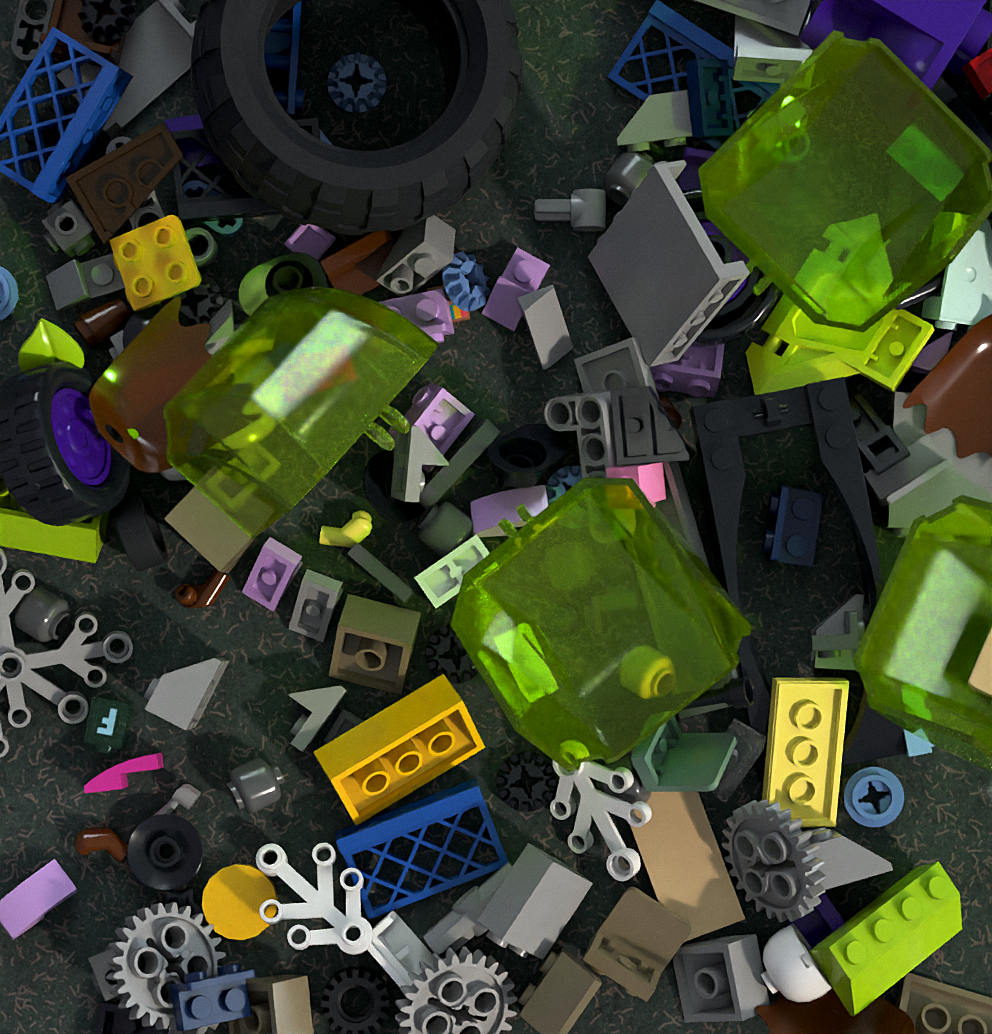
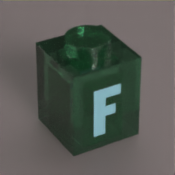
(109, 724)

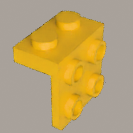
(155, 262)

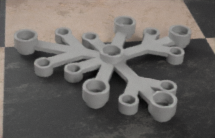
(71, 654)

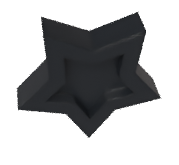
(184, 898)

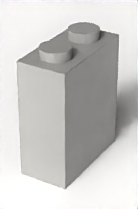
(534, 903)

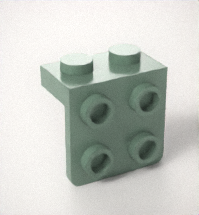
(682, 760)

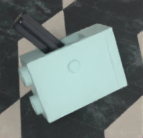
(961, 289)

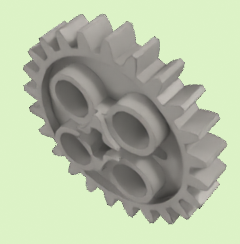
(768, 834)
(163, 963)
(470, 978)

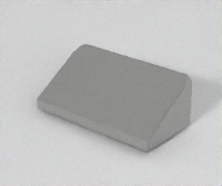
(545, 325)

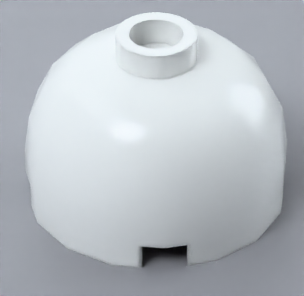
(792, 967)

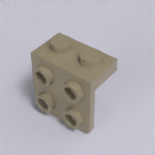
(636, 943)

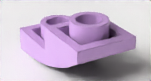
(491, 509)
(34, 898)

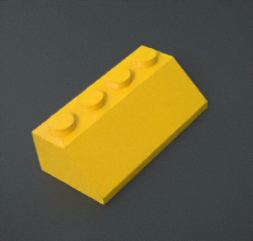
(399, 749)

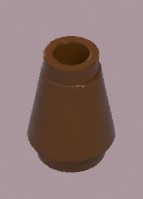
(101, 322)

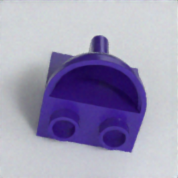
(919, 32)

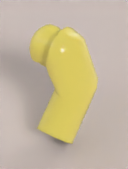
(350, 534)

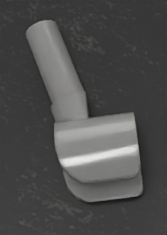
(185, 796)

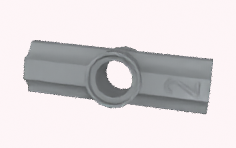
(462, 921)

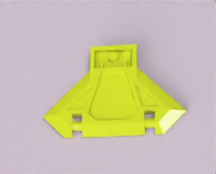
(829, 352)

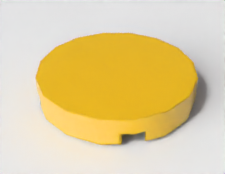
(234, 901)

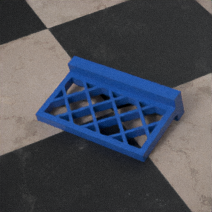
(690, 38)
(83, 124)
(408, 819)

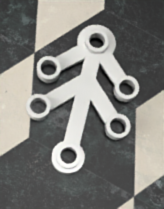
(595, 805)
(319, 903)

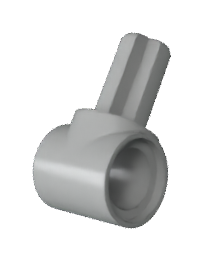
(584, 210)

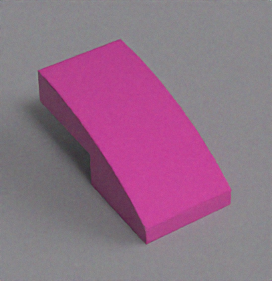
(116, 776)

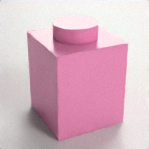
(647, 476)

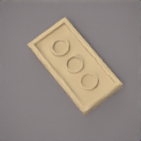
(686, 862)

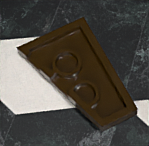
(124, 179)

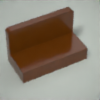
(359, 263)

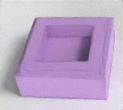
(311, 241)

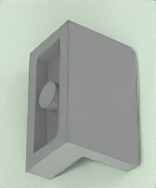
(908, 474)

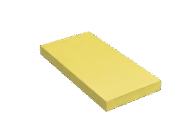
(806, 747)

